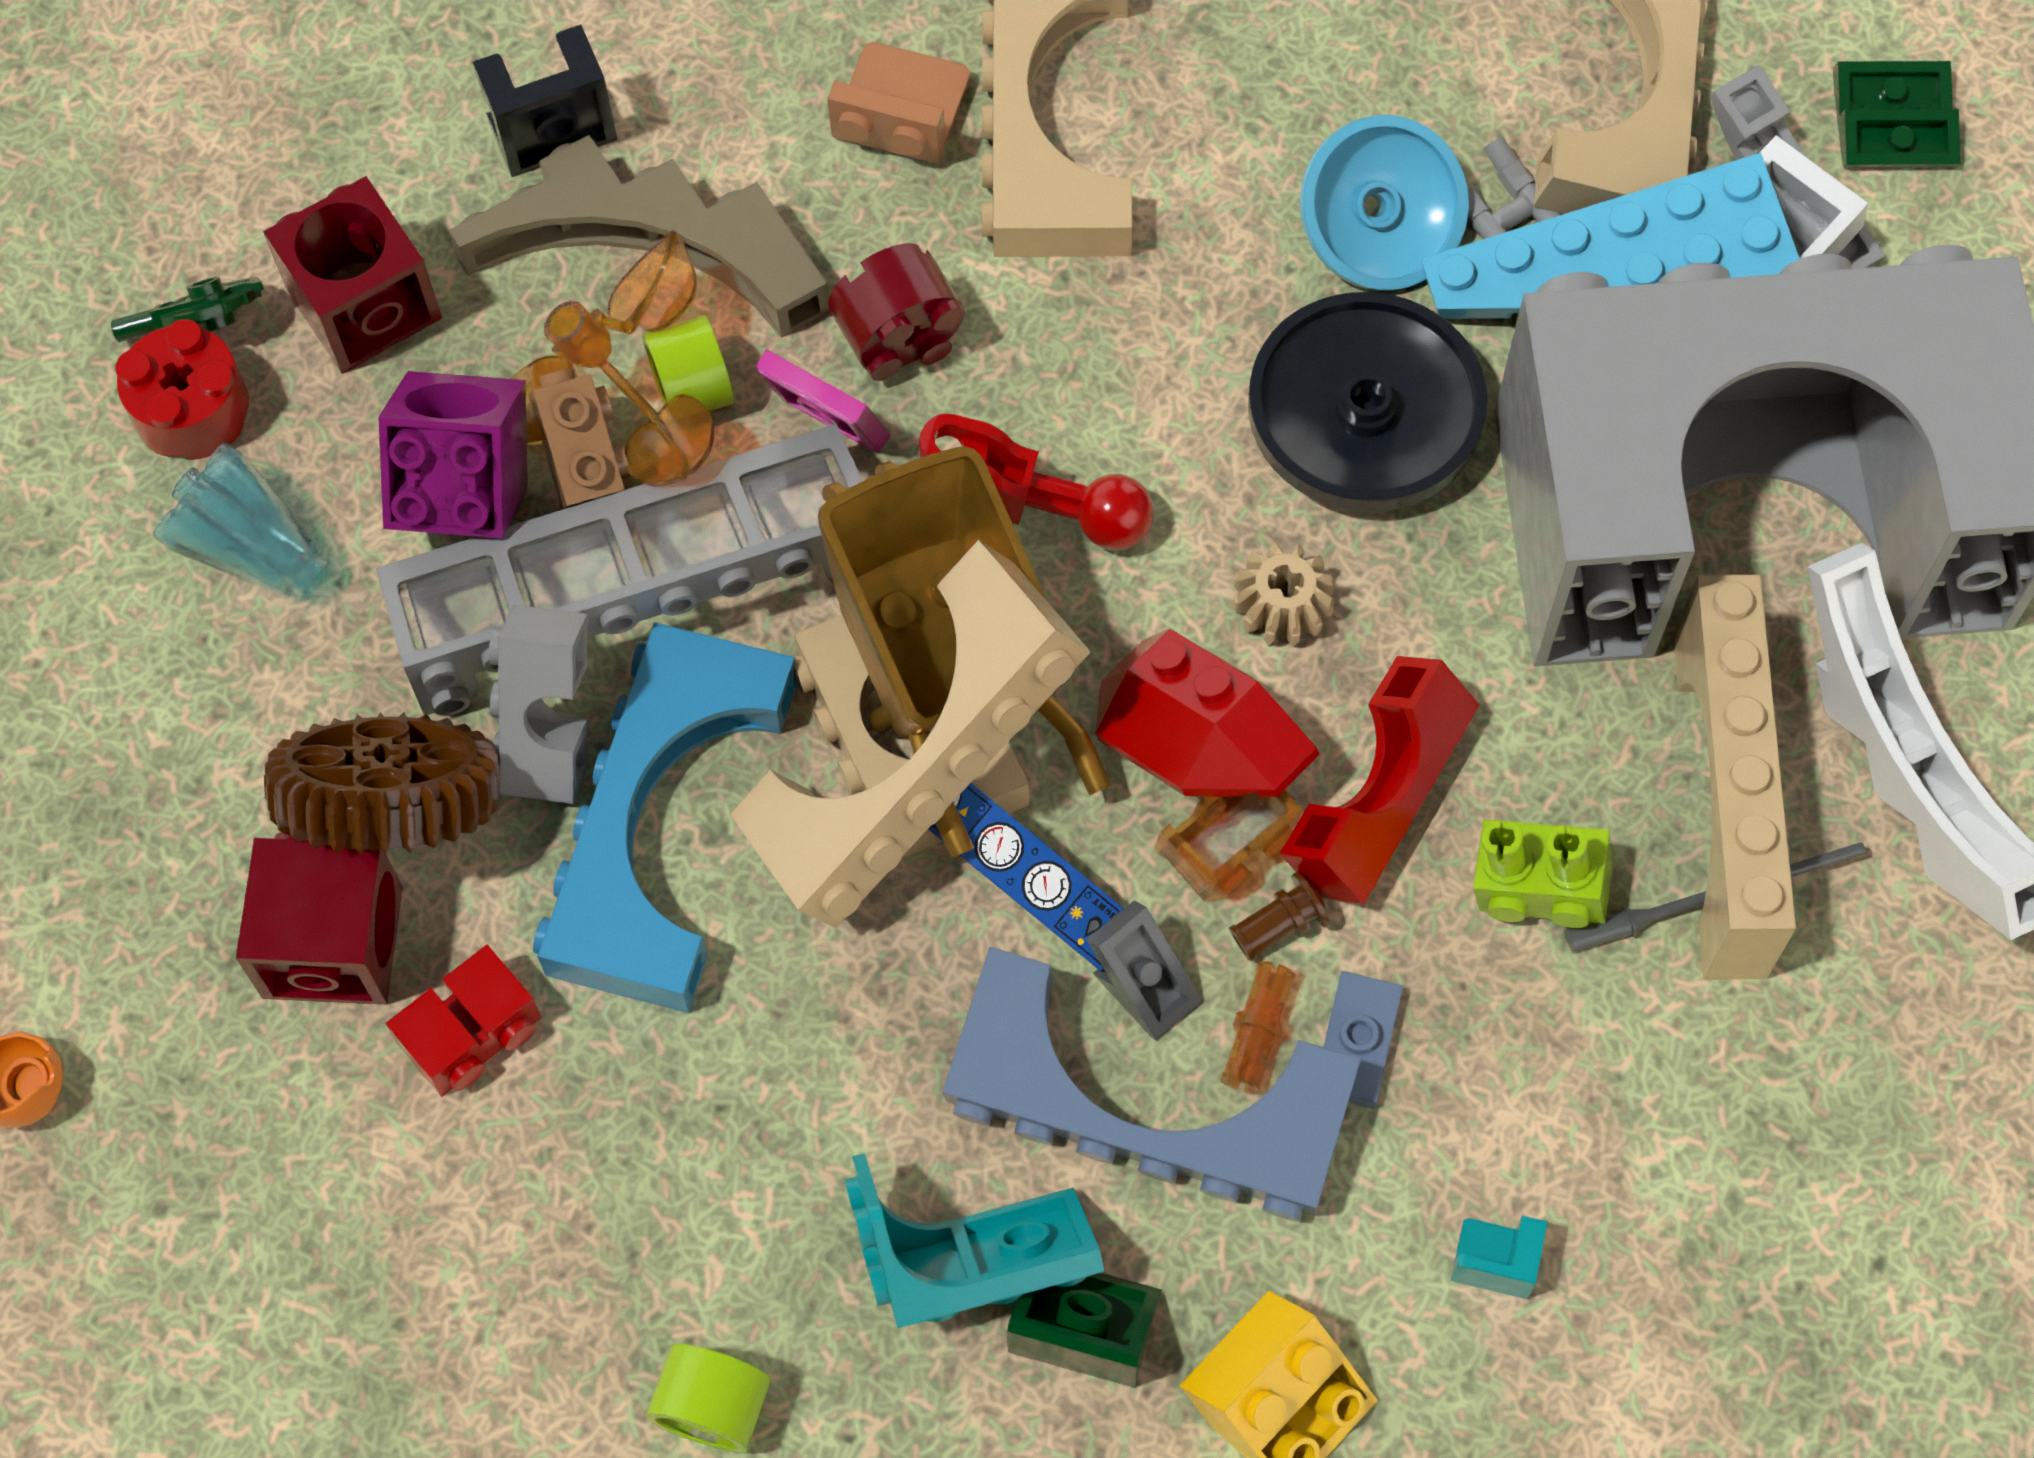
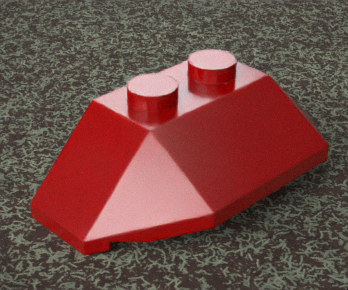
(1199, 722)

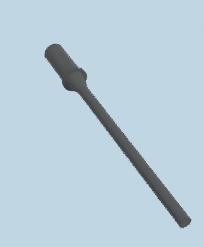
(1632, 920)

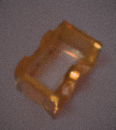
(1225, 838)

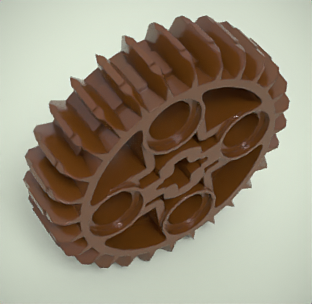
(382, 783)

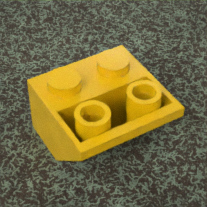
(1279, 1385)

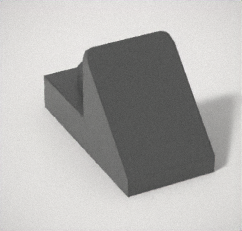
(1143, 970)

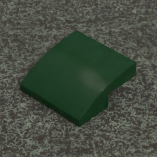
(1896, 114)

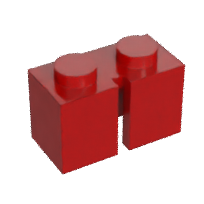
(469, 1027)

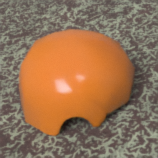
(35, 1073)

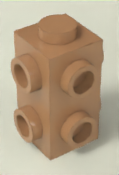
(576, 438)

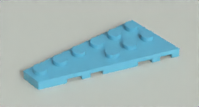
(1635, 239)

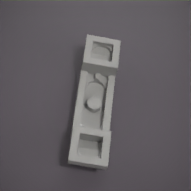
(1751, 117)

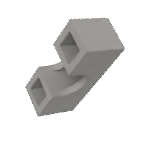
(537, 658)

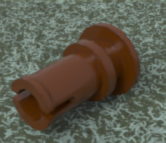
(1281, 918)

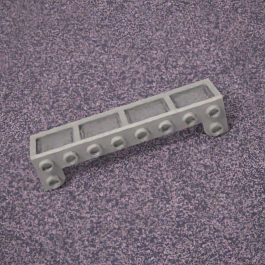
(615, 559)

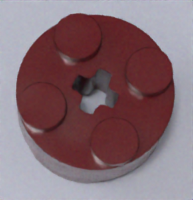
(897, 310)

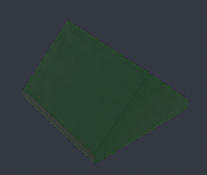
(1086, 1327)

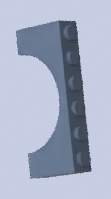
(1268, 1151)

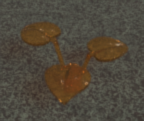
(655, 297)

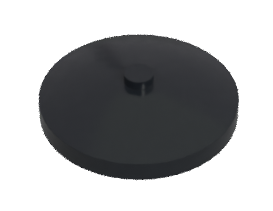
(1367, 401)

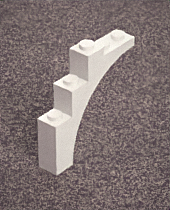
(1913, 764)

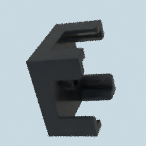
(549, 111)

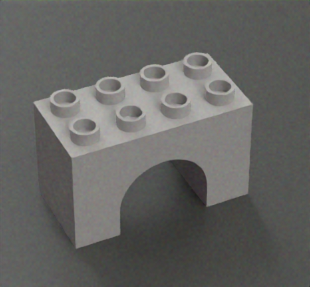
(1864, 384)

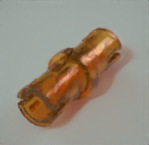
(1258, 1027)

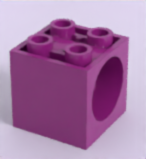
(453, 454)

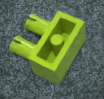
(1544, 872)

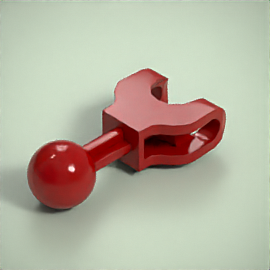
(1110, 510)

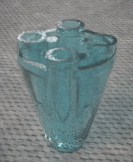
(241, 527)

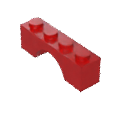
(1417, 724)

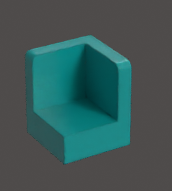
(1500, 1256)

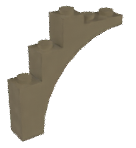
(587, 205)

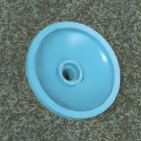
(1417, 193)

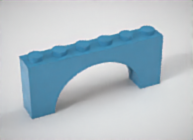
(681, 697)

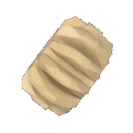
(1264, 603)

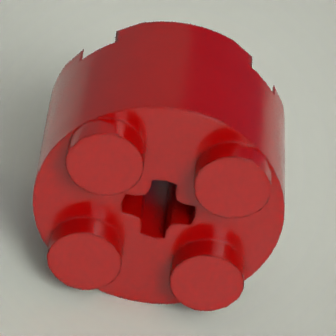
(182, 391)

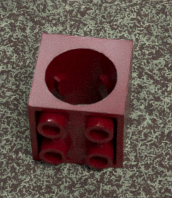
(361, 313)
(319, 922)

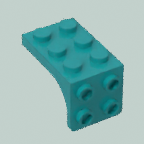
(971, 1260)

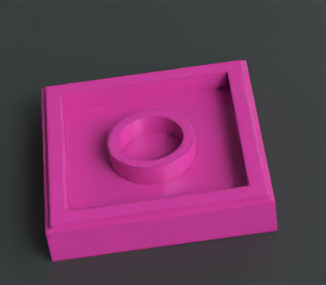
(822, 401)

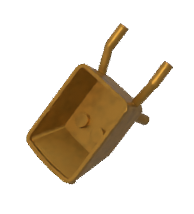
(886, 555)

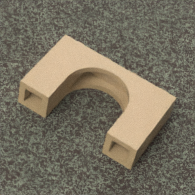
(836, 673)

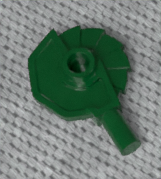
(207, 304)

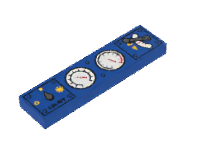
(1032, 873)

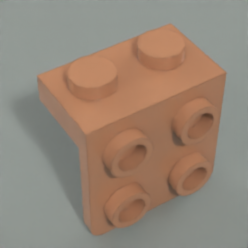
(899, 102)

